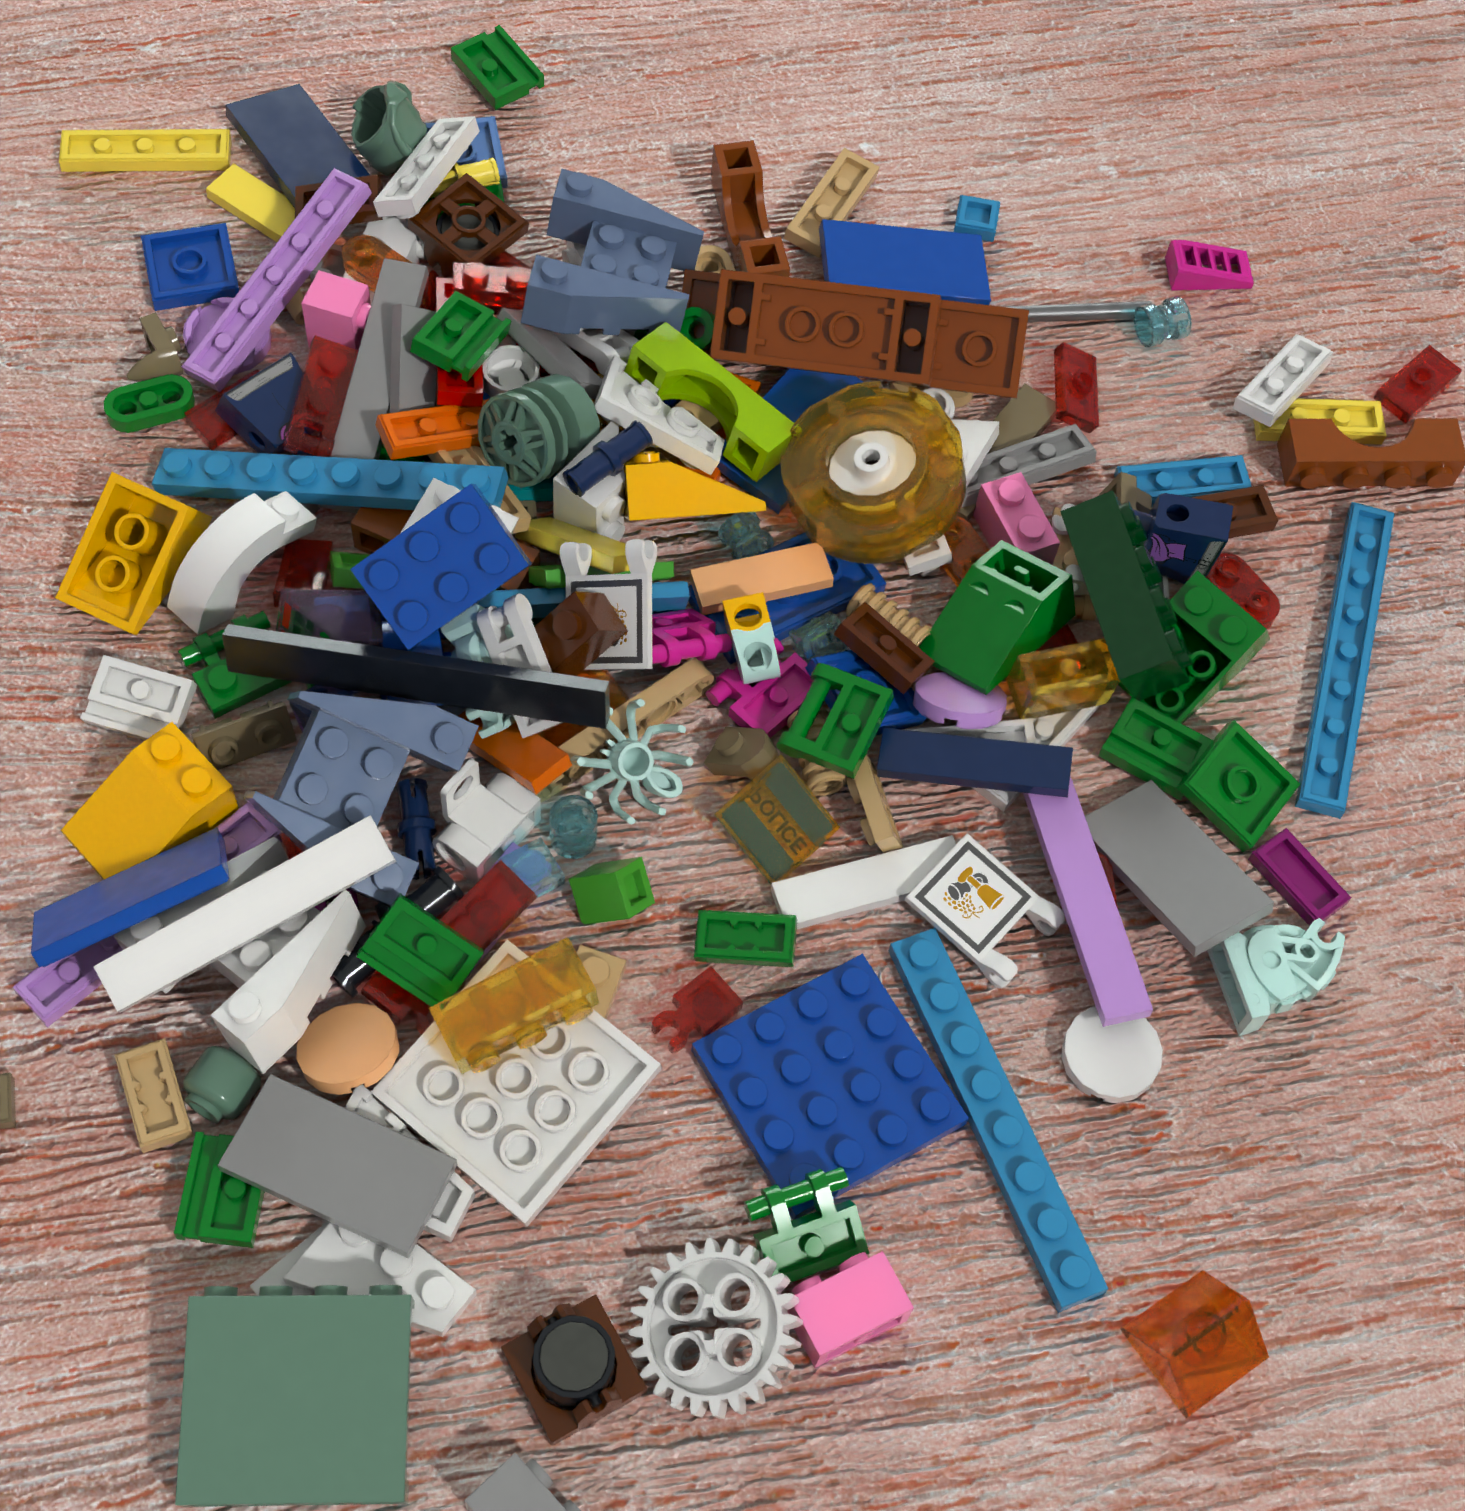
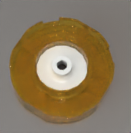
(874, 472)

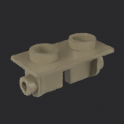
(244, 738)

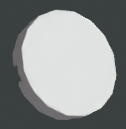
(1111, 1060)

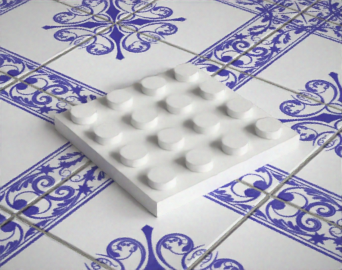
(529, 1115)

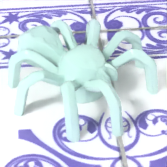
(634, 762)

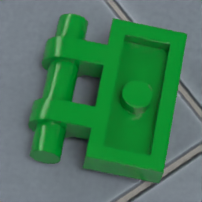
(223, 689)
(814, 1240)

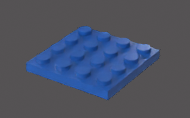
(829, 1081)

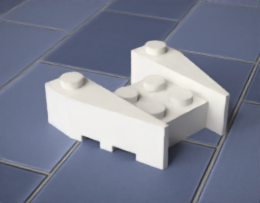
(275, 973)

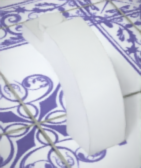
(228, 551)

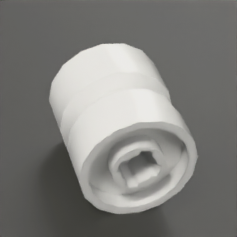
(508, 369)

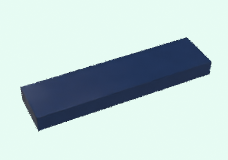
(975, 762)

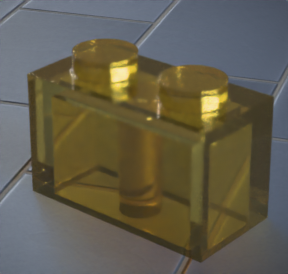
(1062, 679)

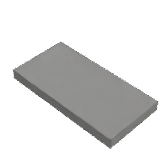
(1176, 869)
(338, 1165)

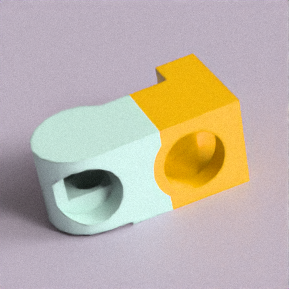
(752, 638)

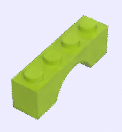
(681, 370)

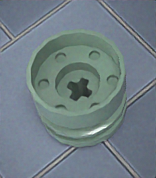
(537, 428)

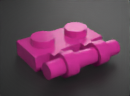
(685, 636)
(770, 700)

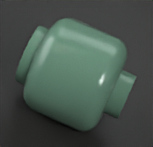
(220, 1084)

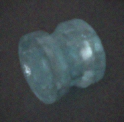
(744, 535)

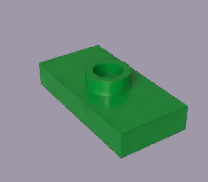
(745, 938)

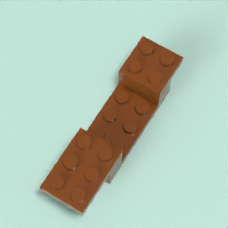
(860, 331)

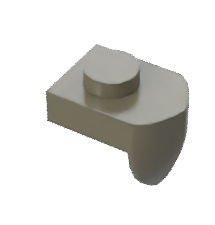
(163, 351)
(741, 752)

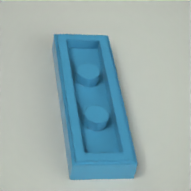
(1190, 477)

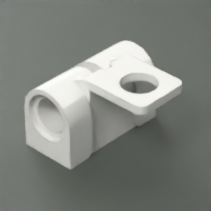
(483, 820)

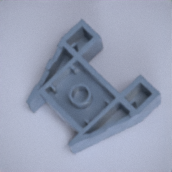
(622, 266)
(350, 767)

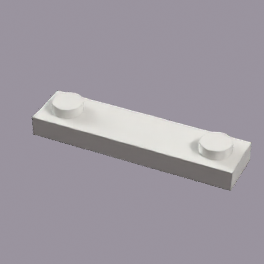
(426, 167)

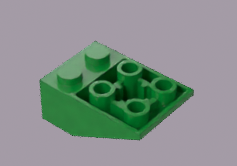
(997, 612)
(1219, 641)

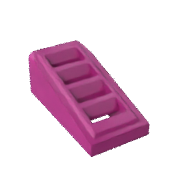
(1185, 268)

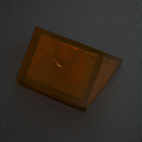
(1198, 1340)

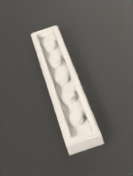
(244, 914)

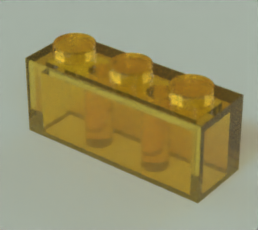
(515, 1007)

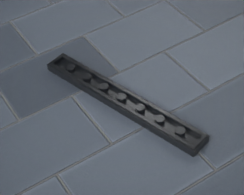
(417, 676)

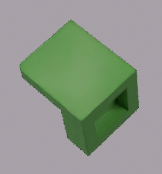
(612, 890)

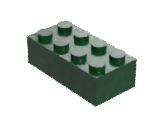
(1125, 597)

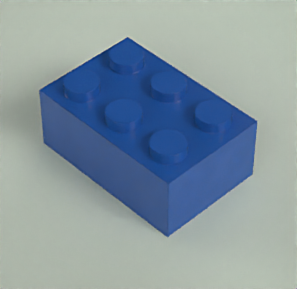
(441, 566)

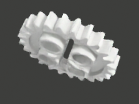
(715, 1376)

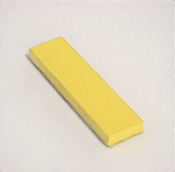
(145, 150)

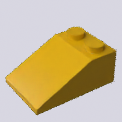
(667, 490)
(130, 553)
(150, 804)

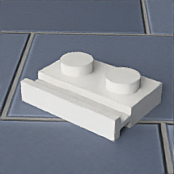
(136, 699)

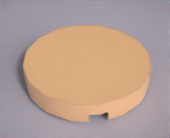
(348, 1048)

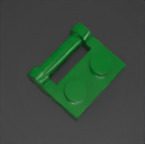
(848, 727)

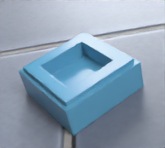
(977, 217)

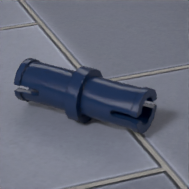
(607, 458)
(416, 825)

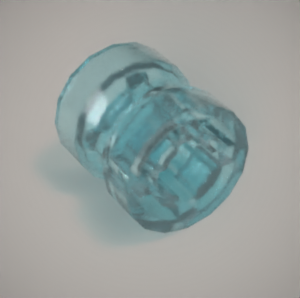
(1162, 321)
(570, 816)

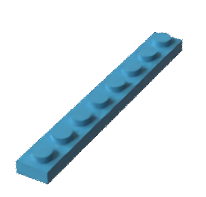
(316, 478)
(998, 1121)

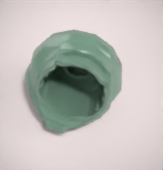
(387, 126)

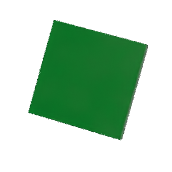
(1238, 786)

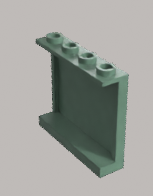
(295, 1398)

